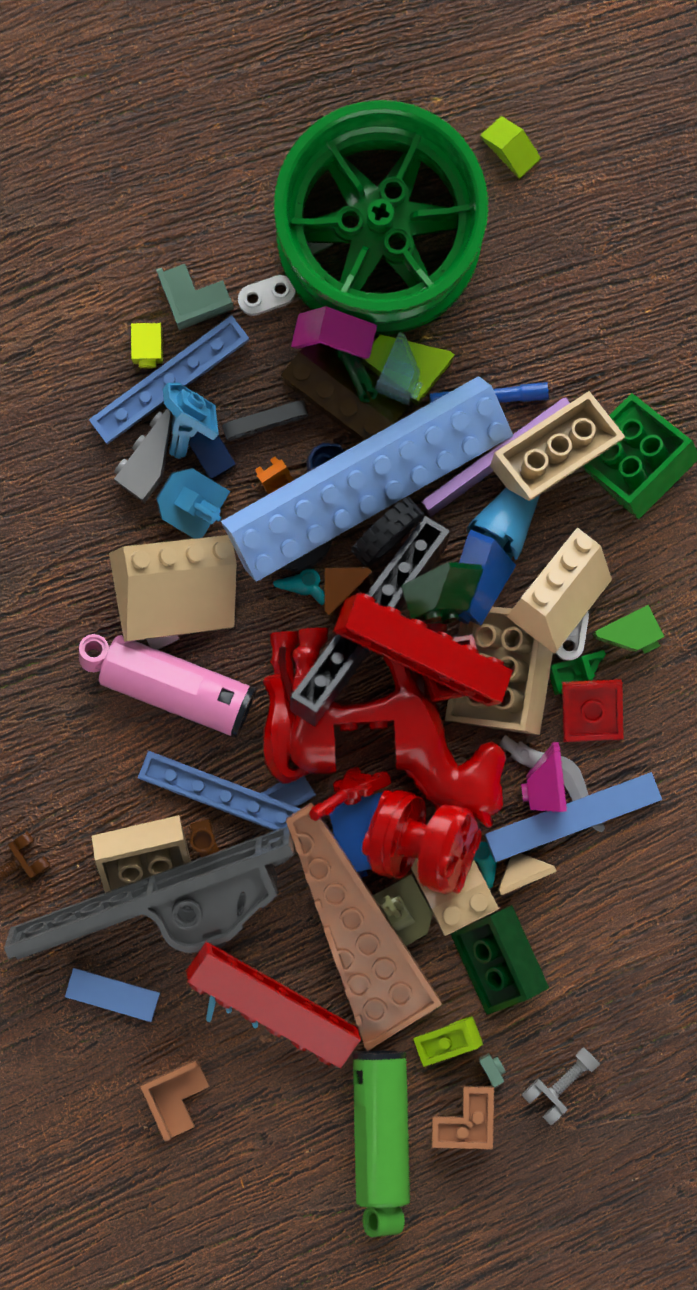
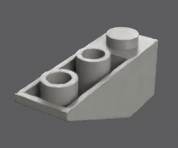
(146, 465)

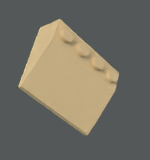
(175, 587)
(527, 688)

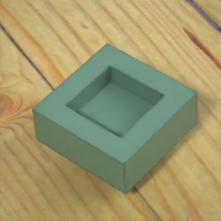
(493, 1069)

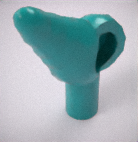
(304, 584)
(486, 863)

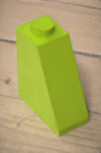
(430, 361)

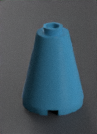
(506, 521)

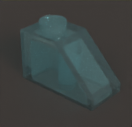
(400, 374)

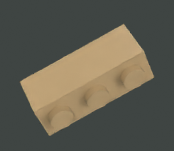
(139, 851)

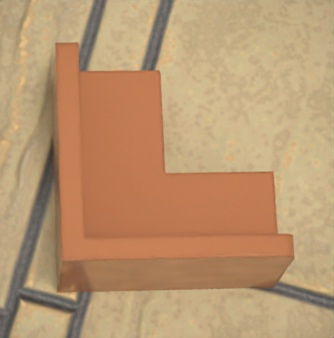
(166, 1097)
(471, 1130)

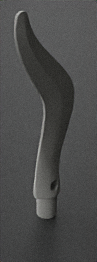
(572, 775)

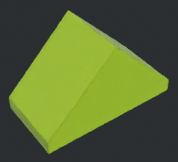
(511, 146)

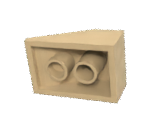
(458, 910)

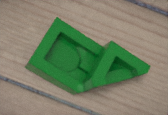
(575, 670)

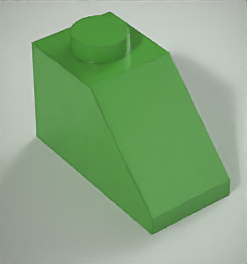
(633, 632)

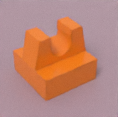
(274, 476)

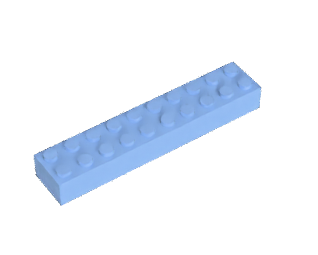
(367, 478)

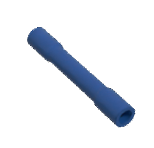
(521, 393)

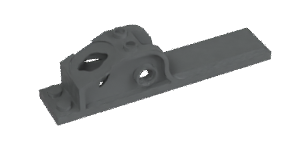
(186, 902)

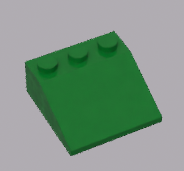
(645, 461)

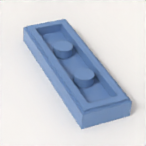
(112, 994)

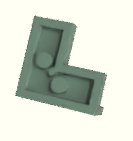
(192, 305)

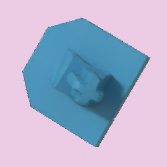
(190, 415)
(191, 502)

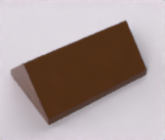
(342, 584)

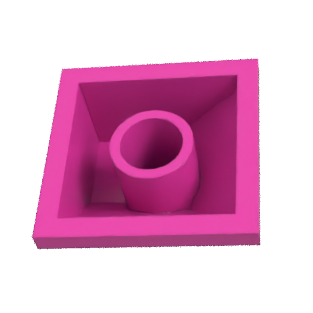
(546, 783)

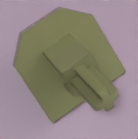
(405, 909)

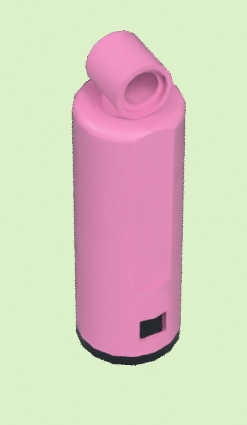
(169, 683)

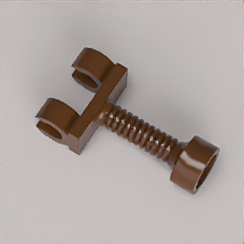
(203, 838)
(19, 860)

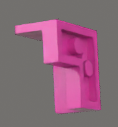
(334, 330)

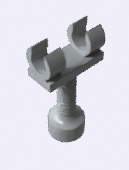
(584, 1062)

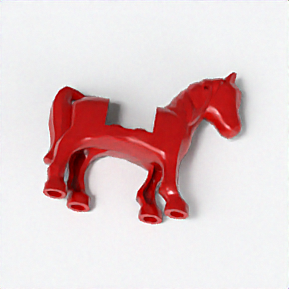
(416, 728)

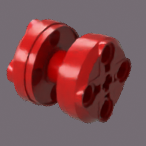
(401, 836)

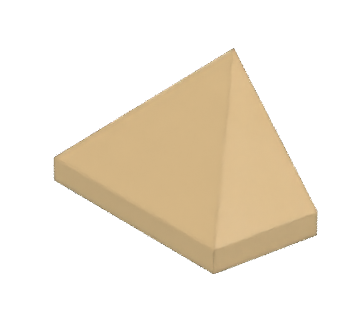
(522, 871)

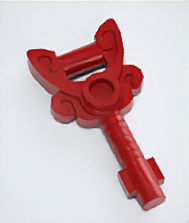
(350, 791)

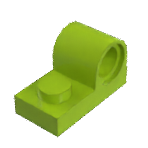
(448, 1041)

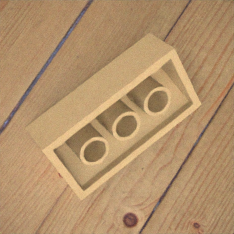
(556, 447)
(563, 591)

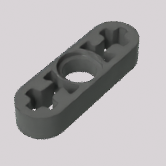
(265, 420)

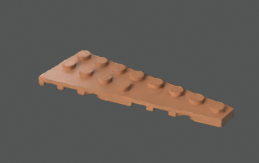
(372, 960)

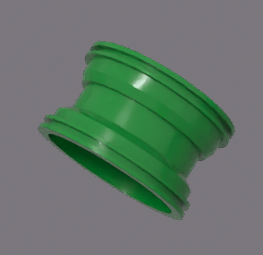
(420, 138)

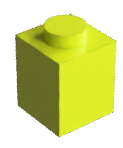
(147, 344)

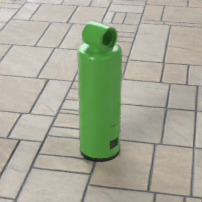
(381, 1139)

